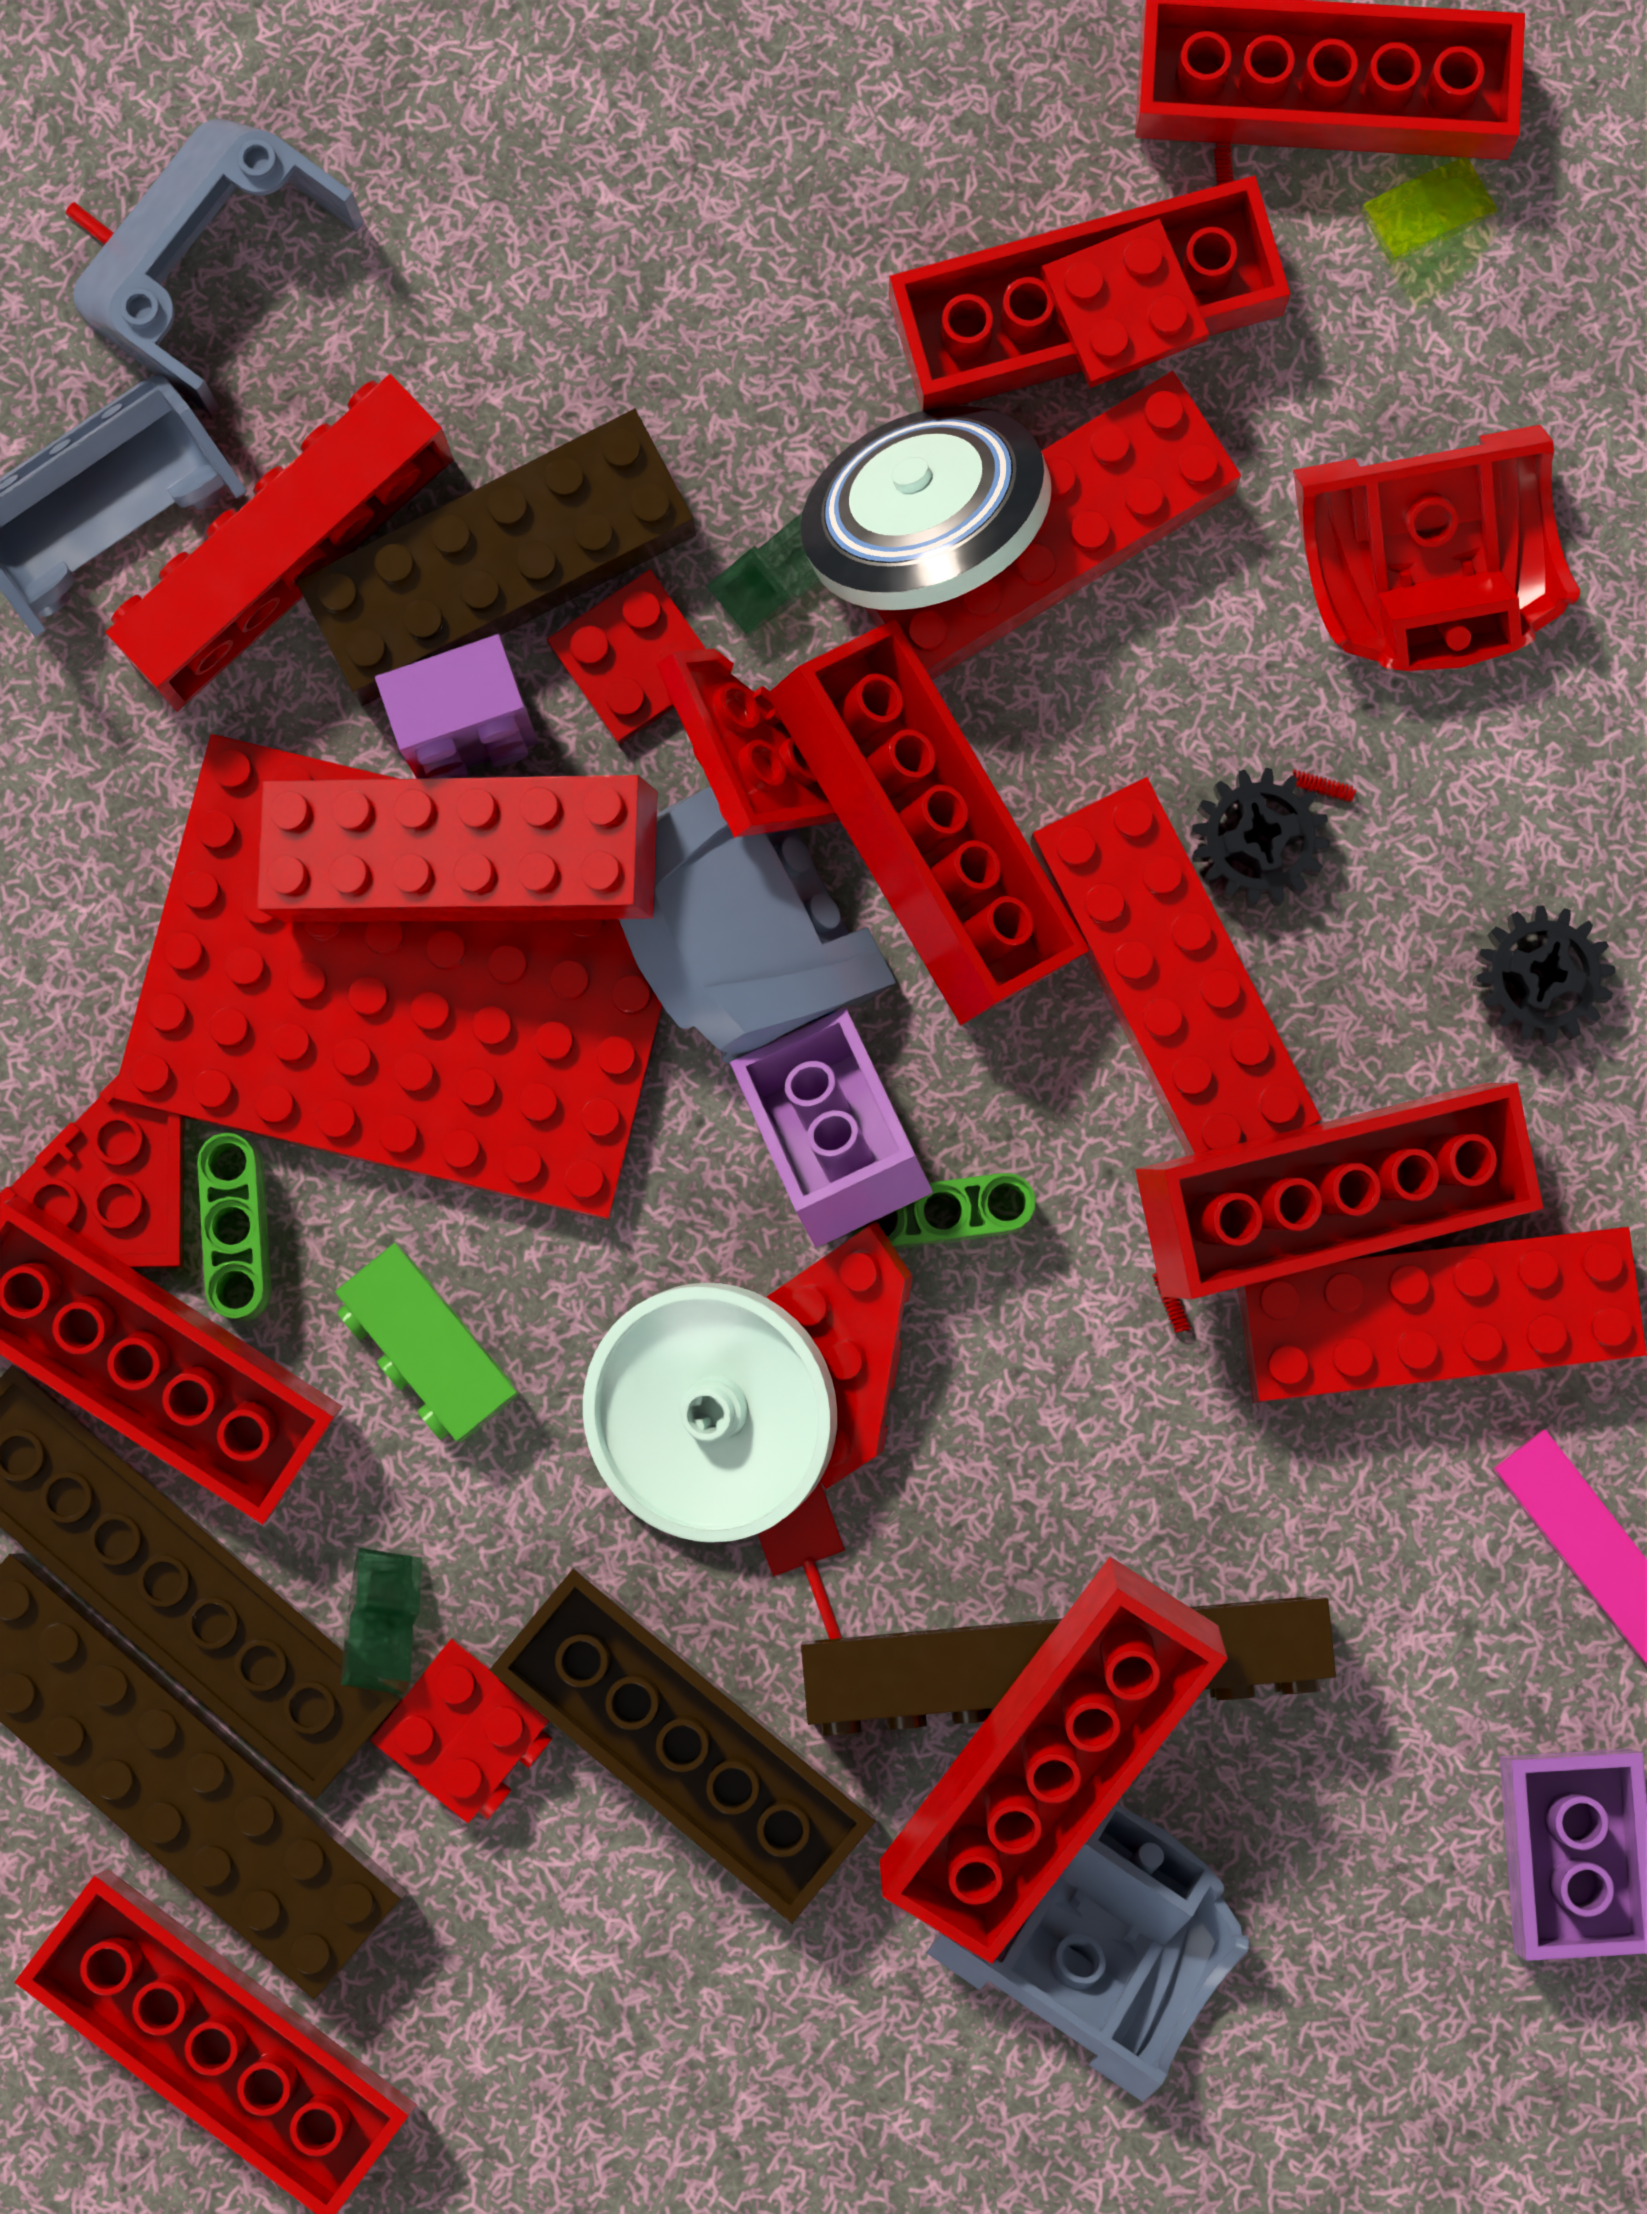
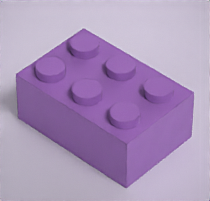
(458, 711)
(830, 1128)
(1576, 1853)

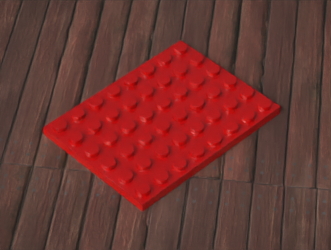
(400, 1044)

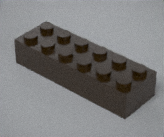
(500, 554)
(683, 1744)

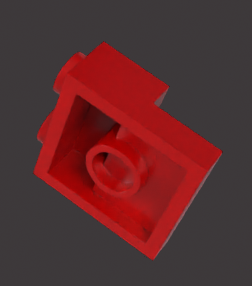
(463, 1733)

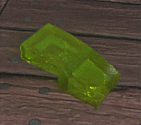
(1428, 209)

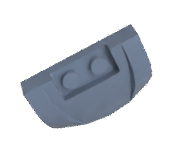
(746, 933)
(1118, 1950)

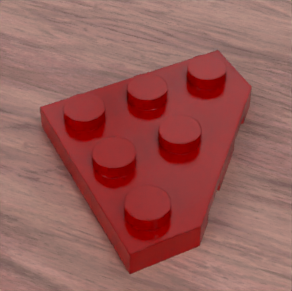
(743, 747)
(115, 1181)
(854, 1315)

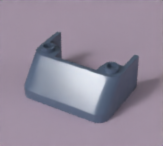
(122, 285)
(100, 488)

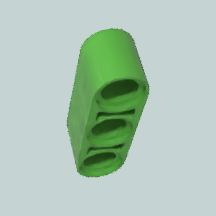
(216, 1201)
(975, 1218)

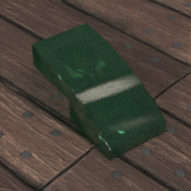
(766, 579)
(381, 1621)

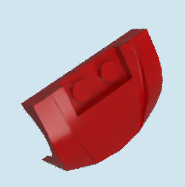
(1437, 551)

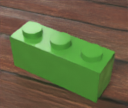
(425, 1345)

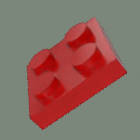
(1124, 303)
(616, 650)

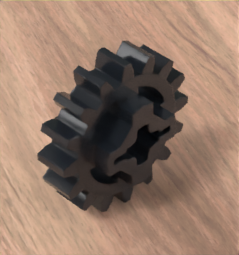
(1286, 830)
(1516, 968)

